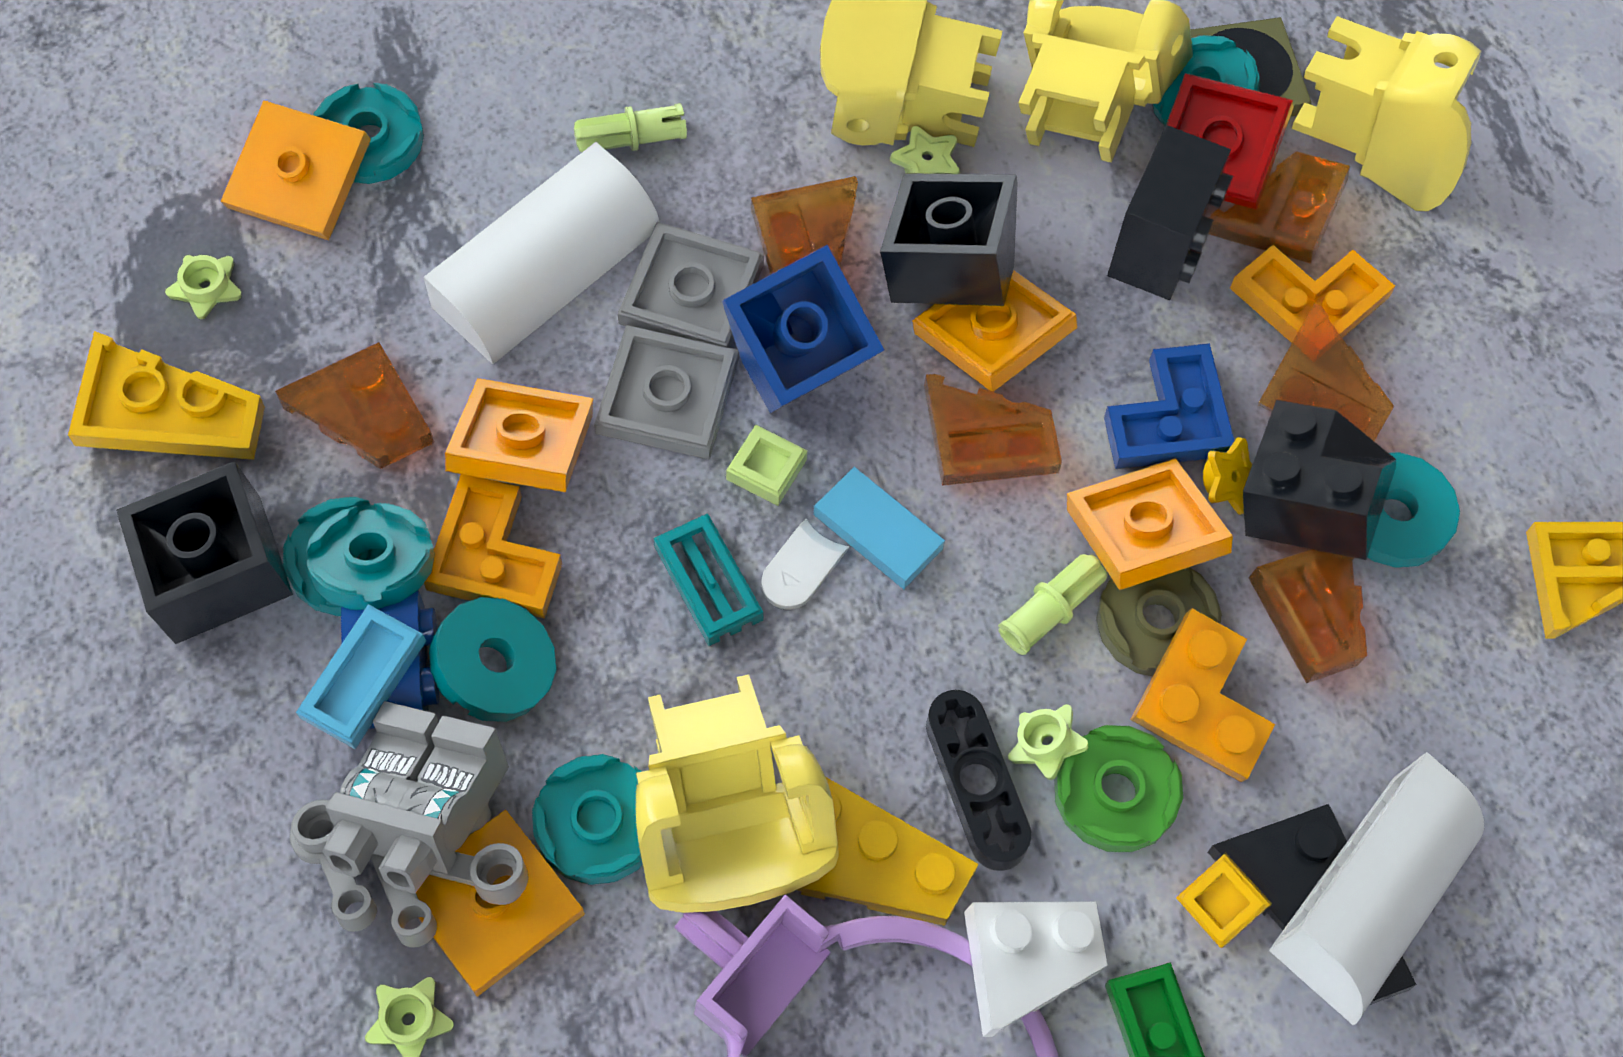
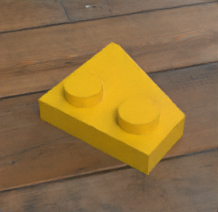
(1576, 571)

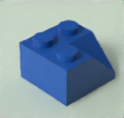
(800, 328)

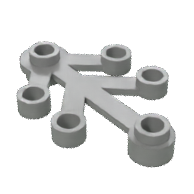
(475, 870)

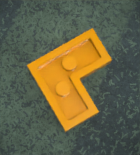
(1287, 294)
(479, 561)
(1186, 700)

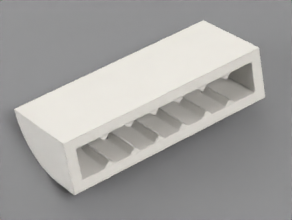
(542, 253)
(1382, 887)

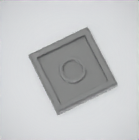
(684, 284)
(667, 392)

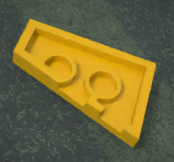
(152, 407)
(890, 864)

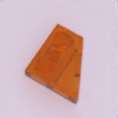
(1292, 208)
(804, 220)
(1328, 375)
(361, 405)
(988, 435)
(1314, 610)

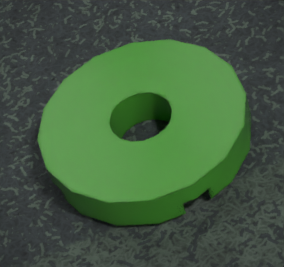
(1111, 823)

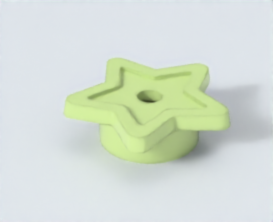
(922, 143)
(201, 269)
(1035, 728)
(395, 1005)

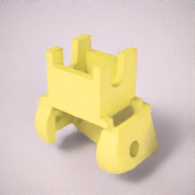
(900, 52)
(1098, 65)
(1395, 108)
(714, 818)

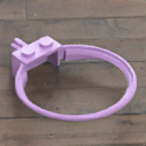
(782, 955)

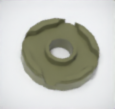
(1128, 633)

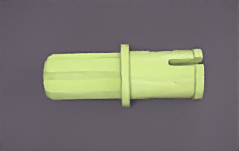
(631, 128)
(1052, 603)

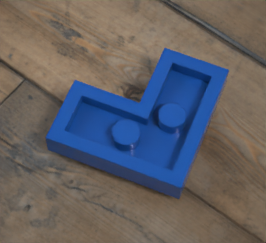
(1184, 420)

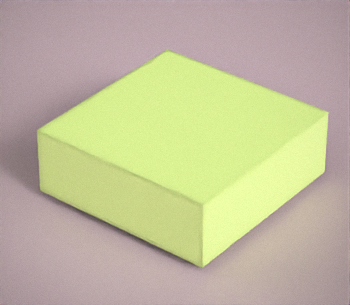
(766, 465)

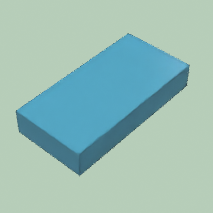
(879, 527)
(361, 676)

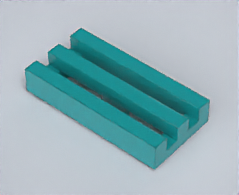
(730, 621)

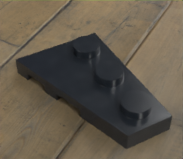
(1289, 861)

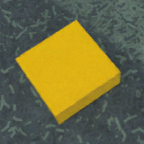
(1223, 900)

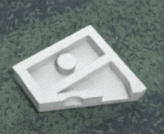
(1030, 955)

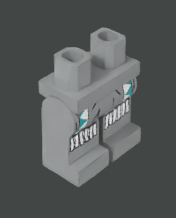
(413, 795)

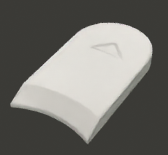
(800, 567)

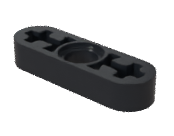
(1009, 816)

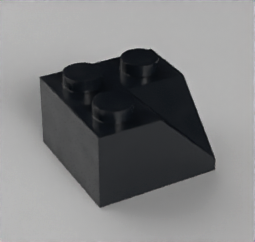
(1167, 216)
(951, 239)
(1316, 482)
(203, 553)

